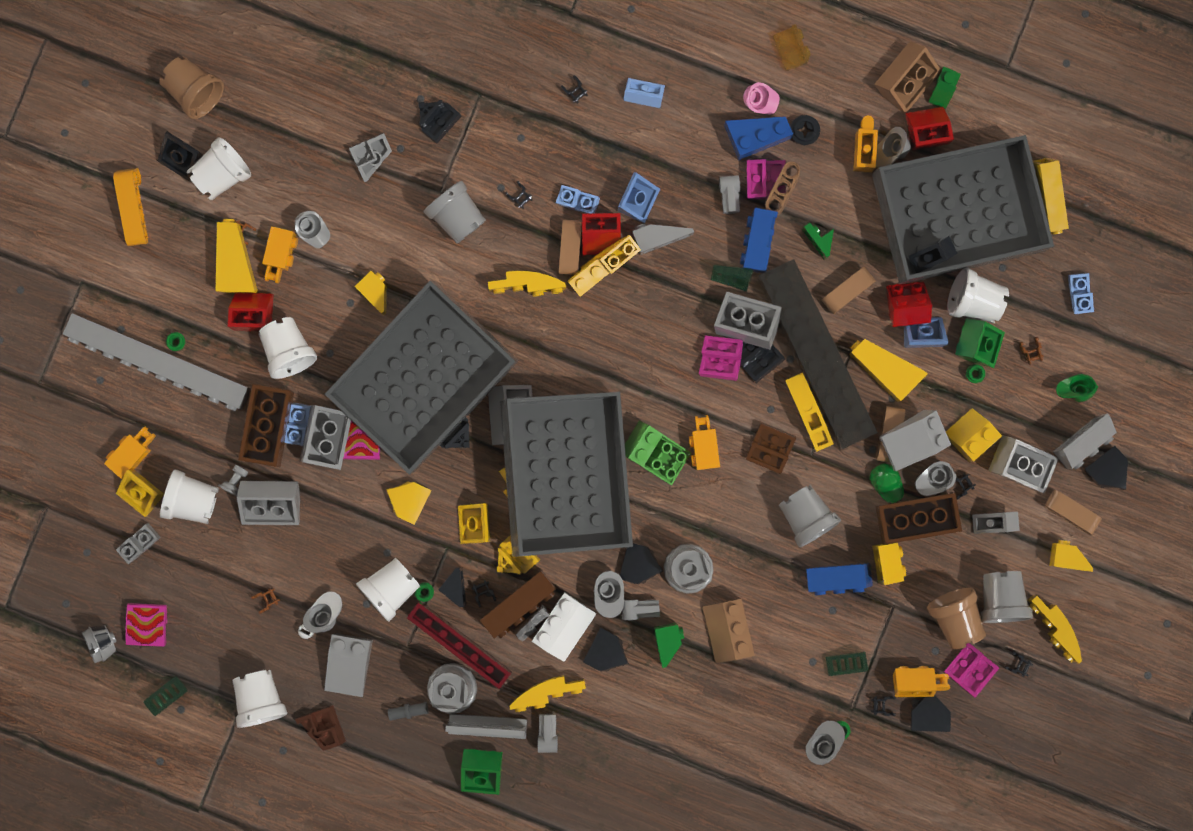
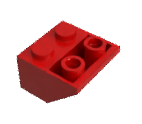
(929, 128)
(600, 231)
(909, 304)
(250, 311)

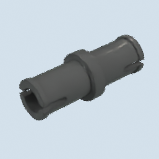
(408, 711)

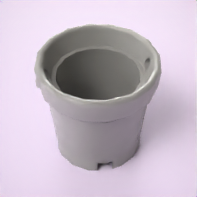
(455, 212)
(808, 516)
(688, 568)
(1004, 598)
(452, 688)

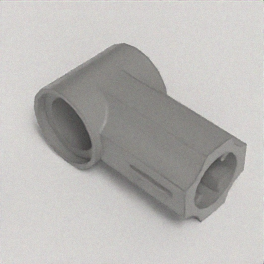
(730, 191)
(640, 609)
(547, 734)

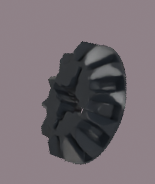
(812, 125)

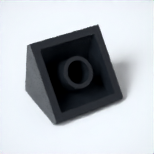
(178, 155)
(454, 587)

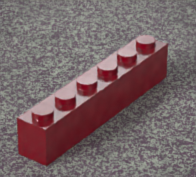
(459, 645)

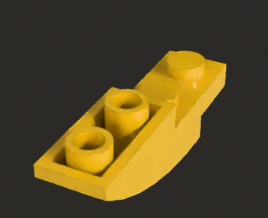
(603, 264)
(535, 283)
(809, 412)
(1062, 632)
(538, 694)

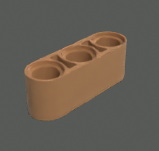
(783, 179)
(570, 247)
(848, 290)
(891, 418)
(1072, 512)

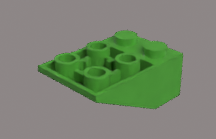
(655, 452)

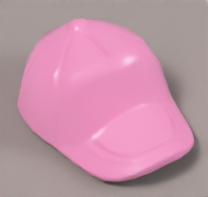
(761, 98)

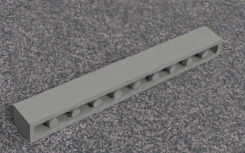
(156, 361)

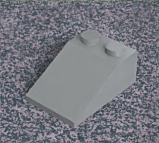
(915, 439)
(1023, 464)
(347, 664)

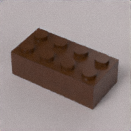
(266, 425)
(918, 518)
(518, 604)

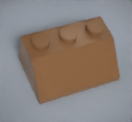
(908, 76)
(728, 630)

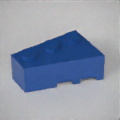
(756, 135)
(758, 240)
(839, 578)

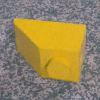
(374, 290)
(1068, 556)

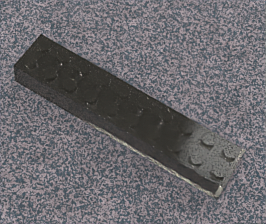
(817, 355)

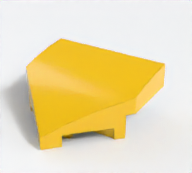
(408, 500)
(511, 564)

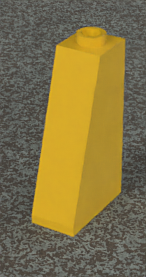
(1052, 193)
(232, 260)
(887, 369)

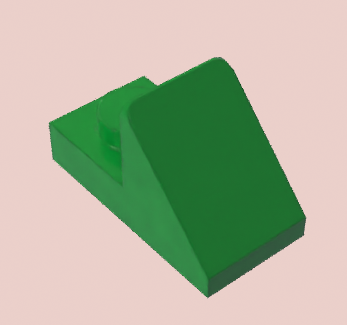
(944, 88)
(822, 244)

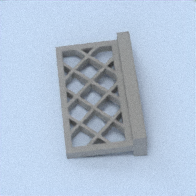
(487, 726)

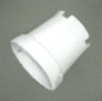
(218, 169)
(976, 297)
(285, 348)
(188, 499)
(389, 588)
(257, 699)

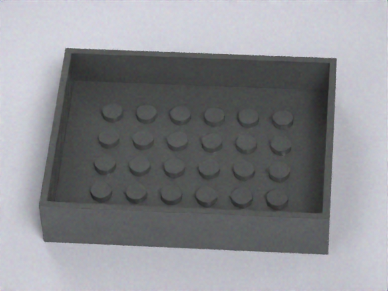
(975, 195)
(421, 377)
(566, 473)

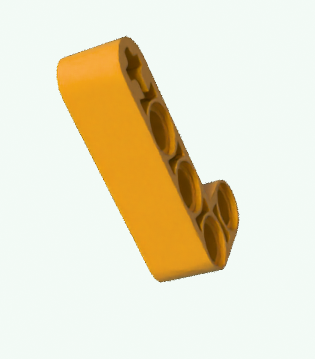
(130, 206)

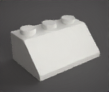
(564, 627)

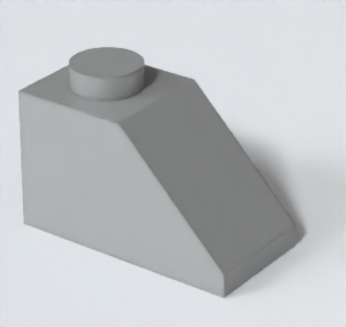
(995, 522)

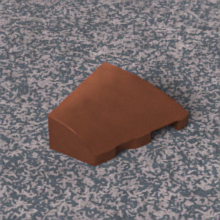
(323, 727)

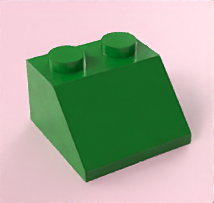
(979, 342)
(668, 641)
(481, 771)

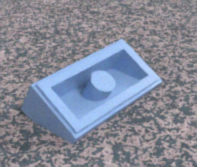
(644, 93)

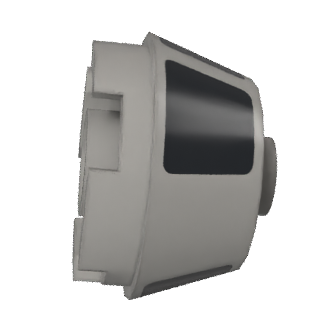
(99, 642)

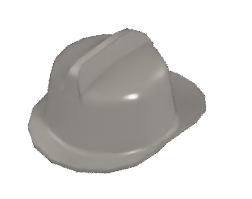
(893, 146)
(609, 594)
(323, 613)
(825, 743)

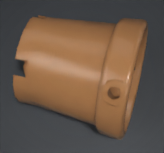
(192, 87)
(958, 617)

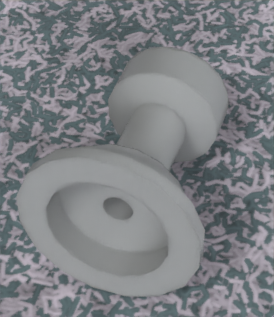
(230, 486)

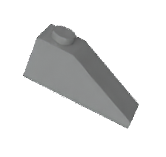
(657, 236)

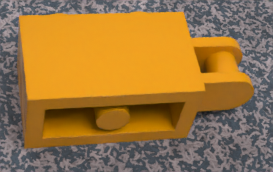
(865, 146)
(279, 252)
(704, 446)
(129, 453)
(918, 682)

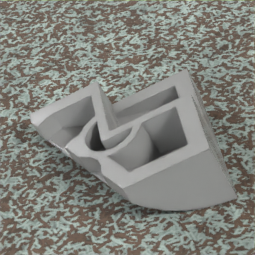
(370, 155)
(527, 626)

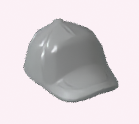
(312, 229)
(935, 479)

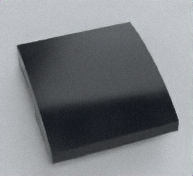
(759, 361)

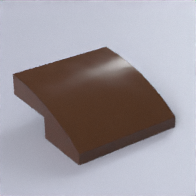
(771, 448)

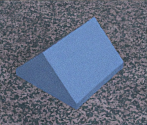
(638, 198)
(926, 335)

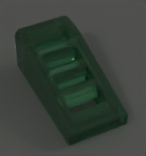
(732, 276)
(864, 666)
(153, 708)

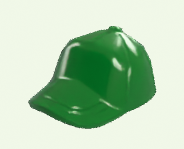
(1078, 387)
(887, 482)

